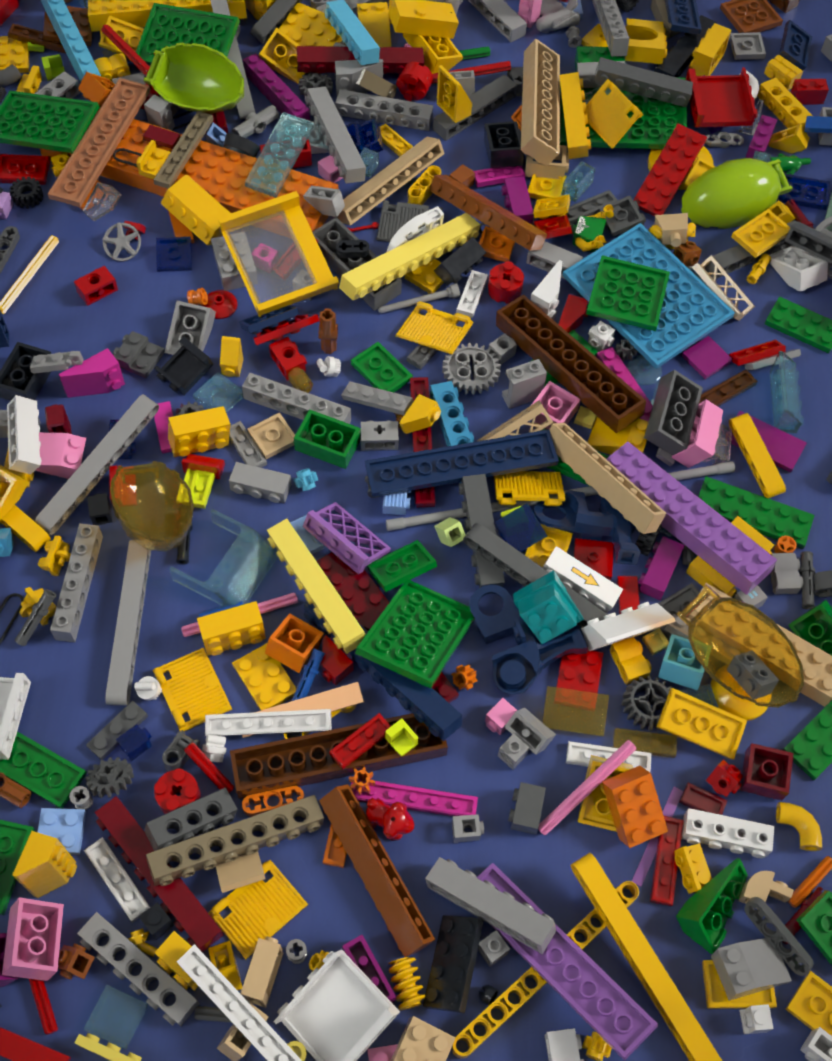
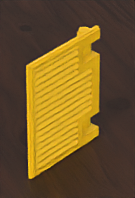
(609, 113)
(434, 329)
(529, 487)
(192, 689)
(258, 910)

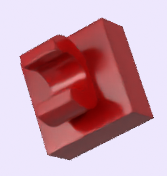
(140, 228)

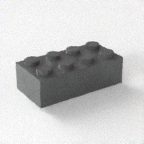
(673, 412)

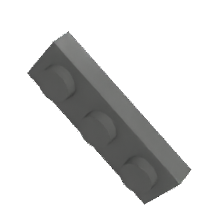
(106, 740)

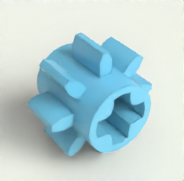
(305, 479)

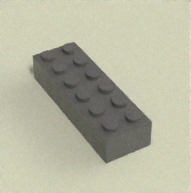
(328, 237)

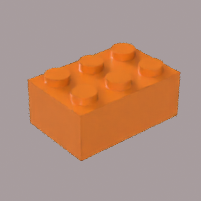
(634, 806)

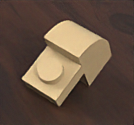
(762, 886)

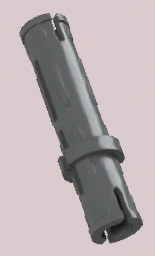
(807, 572)
(39, 610)

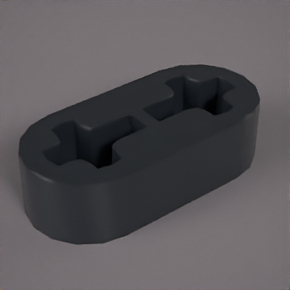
(352, 248)

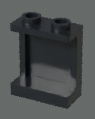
(184, 367)

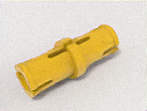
(758, 269)

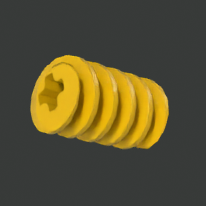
(406, 983)

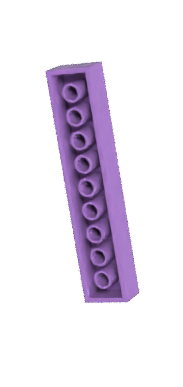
(696, 522)

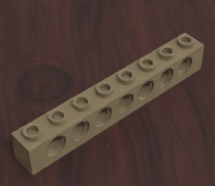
(306, 808)

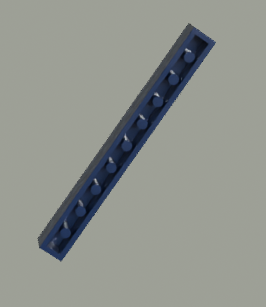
(420, 700)

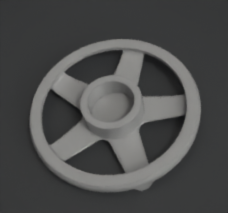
(121, 241)

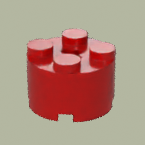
(414, 81)
(505, 282)
(172, 783)

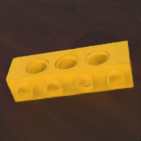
(783, 103)

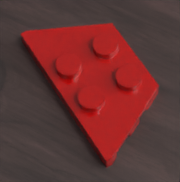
(284, 328)

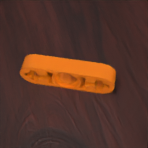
(265, 795)

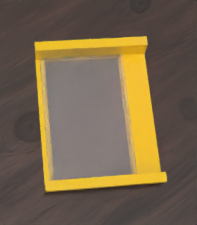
(276, 253)

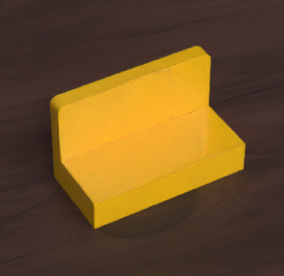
(30, 82)

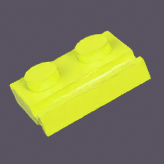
(200, 486)

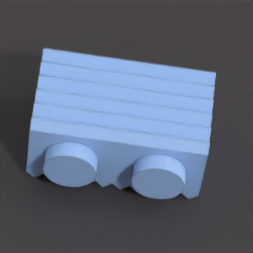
(396, 503)

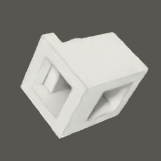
(756, 1019)

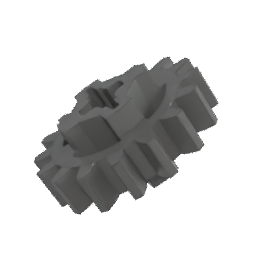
(313, 81)
(109, 777)

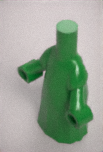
(791, 163)

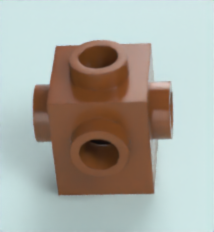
(688, 253)
(74, 961)

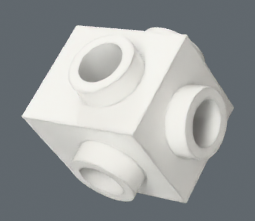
(601, 336)

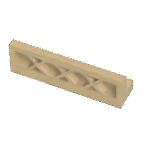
(711, 283)
(518, 420)

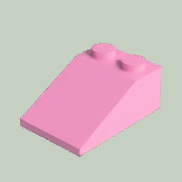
(60, 453)

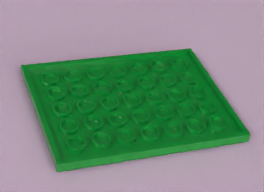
(647, 132)

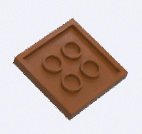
(751, 15)
(81, 19)

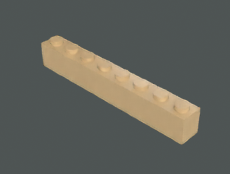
(390, 179)
(606, 479)

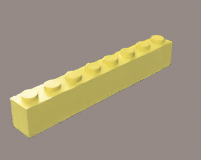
(316, 586)

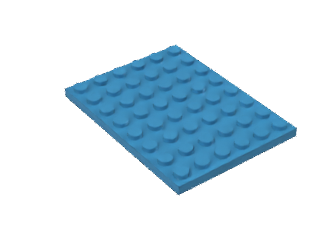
(688, 307)

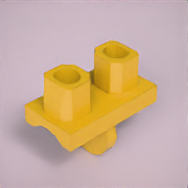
(57, 555)
(30, 599)

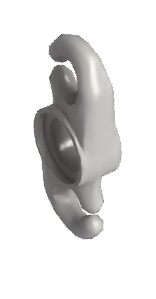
(728, 136)

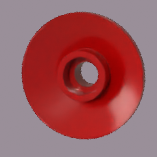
(222, 303)

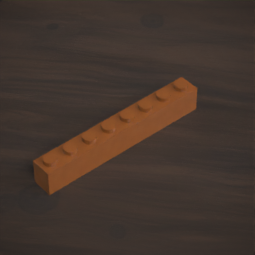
(488, 212)
(376, 870)

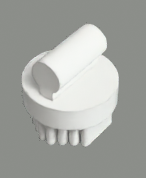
(330, 366)
(148, 688)
(214, 748)

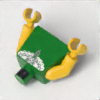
(590, 229)

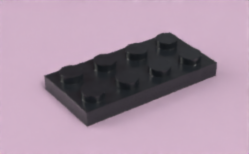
(453, 963)

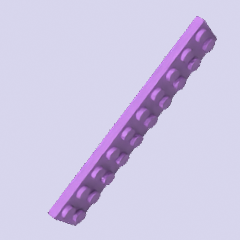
(580, 981)

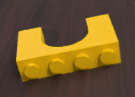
(646, 41)
(704, 573)

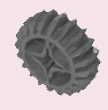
(633, 705)

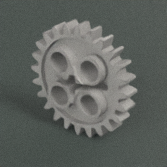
(457, 368)

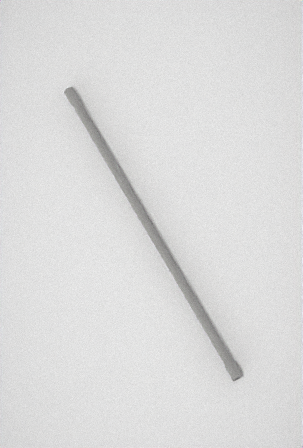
(401, 523)

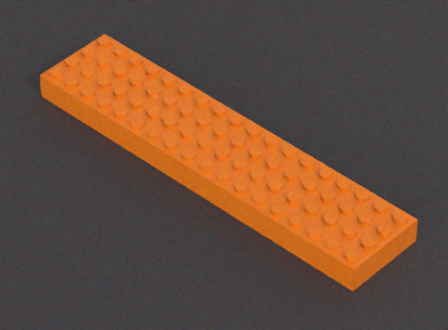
(213, 168)

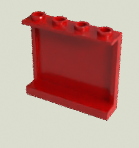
(722, 100)

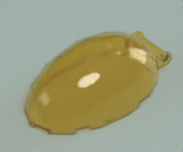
(152, 505)
(735, 627)

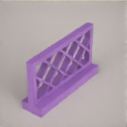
(340, 543)

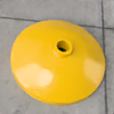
(730, 703)

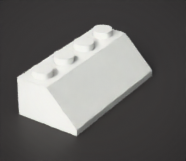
(626, 625)

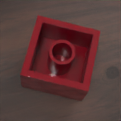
(767, 771)

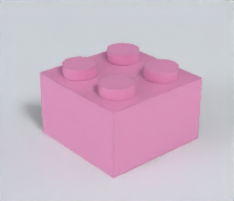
(558, 404)

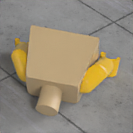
(672, 229)

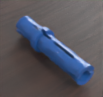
(309, 674)

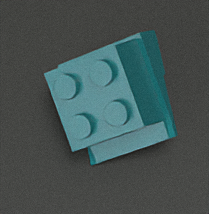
(547, 607)

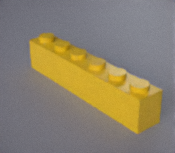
(574, 115)

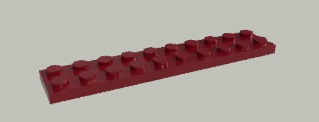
(367, 604)

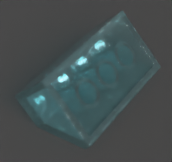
(786, 394)

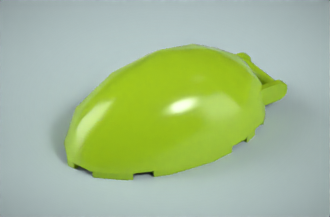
(196, 78)
(734, 192)

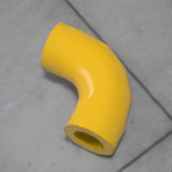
(804, 823)

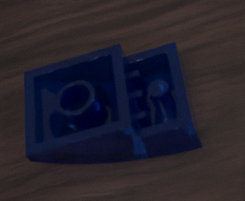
(366, 135)

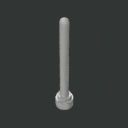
(451, 291)

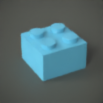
(681, 664)

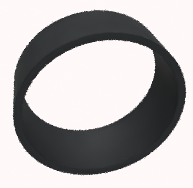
(241, 145)

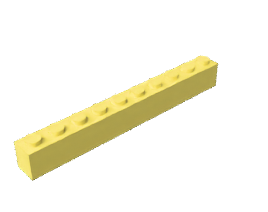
(408, 256)

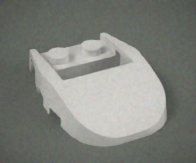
(431, 219)

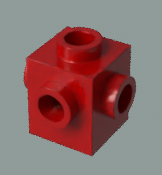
(725, 778)

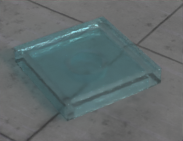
(116, 1017)

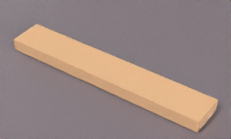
(332, 699)

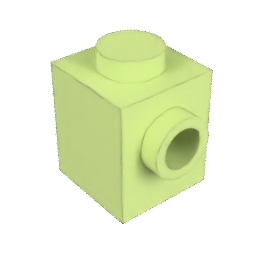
(450, 532)

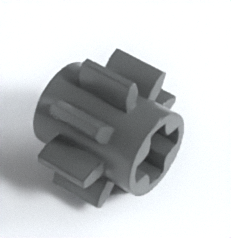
(625, 350)

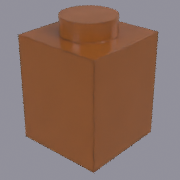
(464, 175)

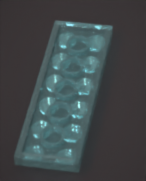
(279, 154)

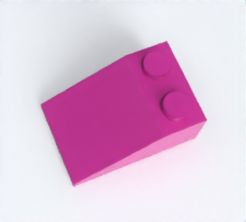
(94, 376)

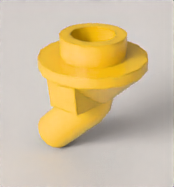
(138, 938)

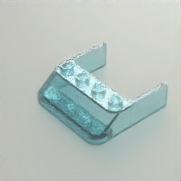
(240, 568)

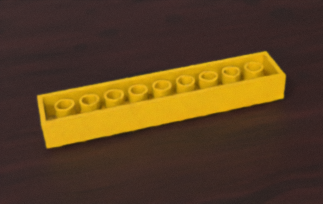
(138, 11)

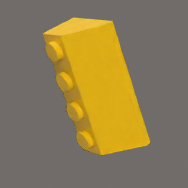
(436, 51)
(195, 208)
(44, 865)

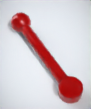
(375, 225)

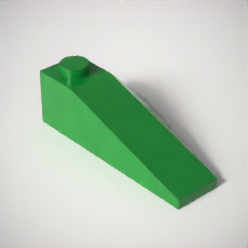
(815, 626)
(709, 908)

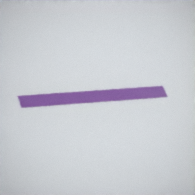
(651, 849)

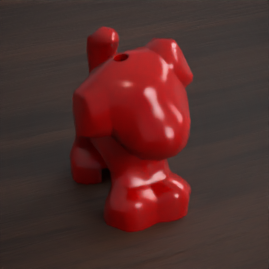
(392, 818)

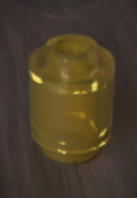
(300, 380)

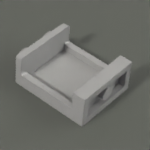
(525, 383)

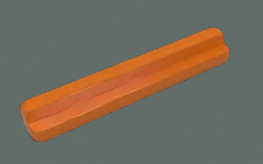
(811, 882)

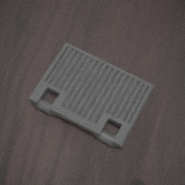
(391, 221)

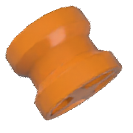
(197, 297)
(787, 542)

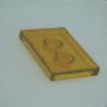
(575, 711)

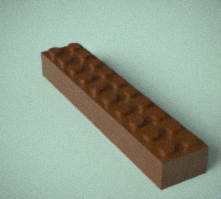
(571, 363)
(308, 761)

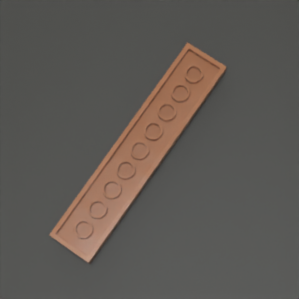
(99, 143)

